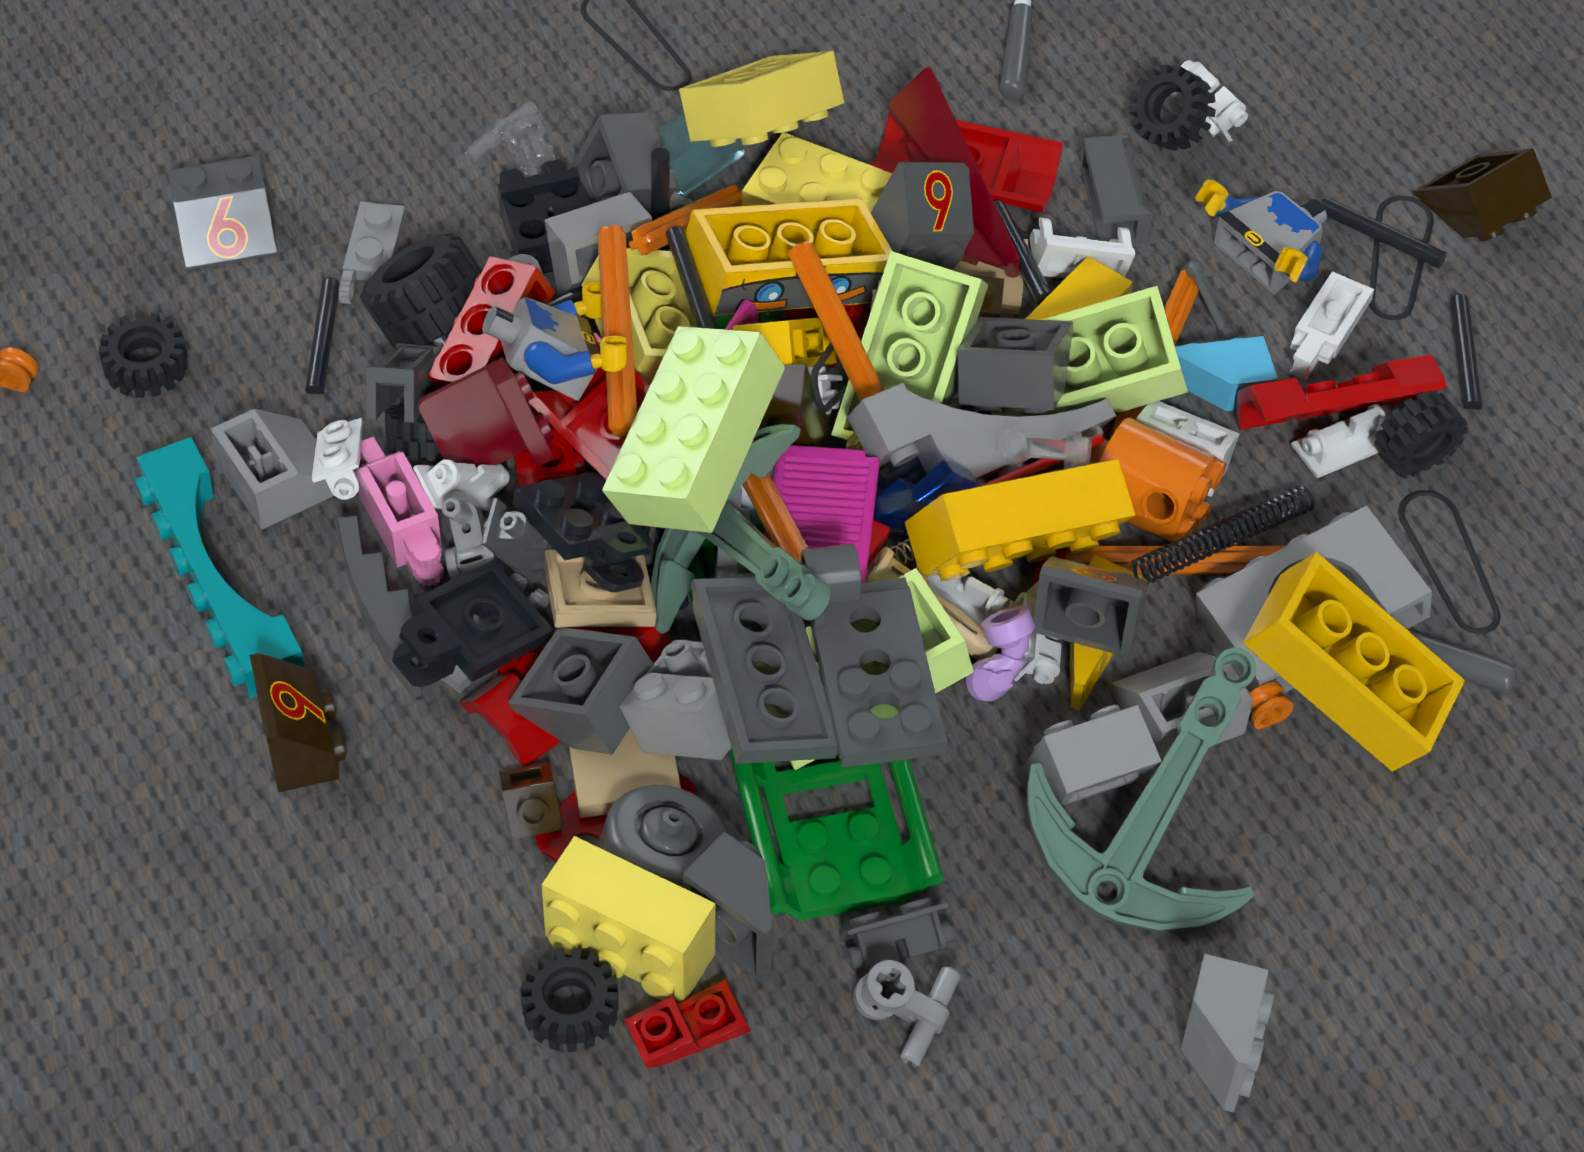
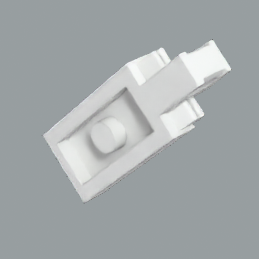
(1328, 323)

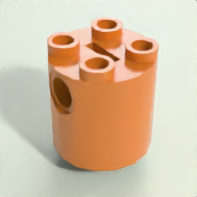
(1163, 478)

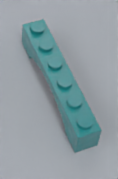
(178, 487)

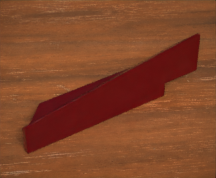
(937, 138)

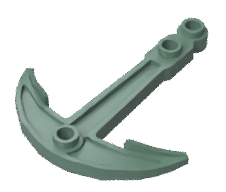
(773, 567)
(1128, 854)

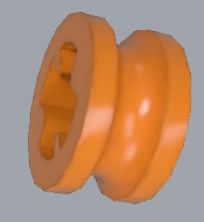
(16, 369)
(1269, 705)

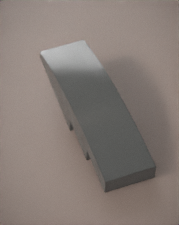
(380, 610)

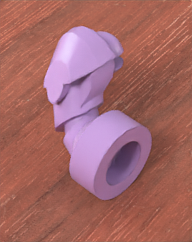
(1010, 632)

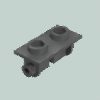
(515, 540)
(876, 938)

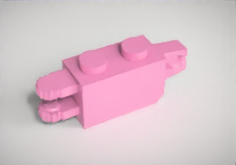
(400, 511)

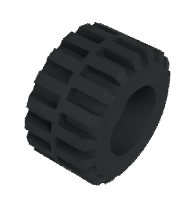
(421, 289)

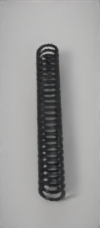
(1152, 569)

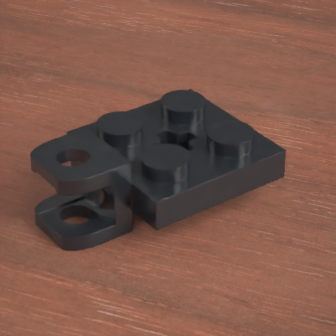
(583, 522)
(447, 635)

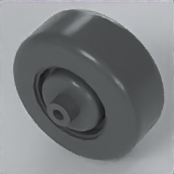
(660, 829)

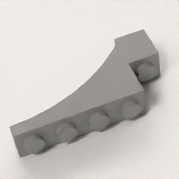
(904, 425)

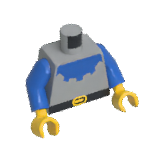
(1267, 234)
(556, 342)

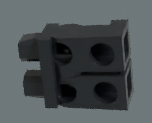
(531, 200)

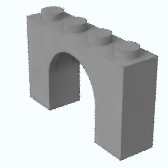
(1353, 545)

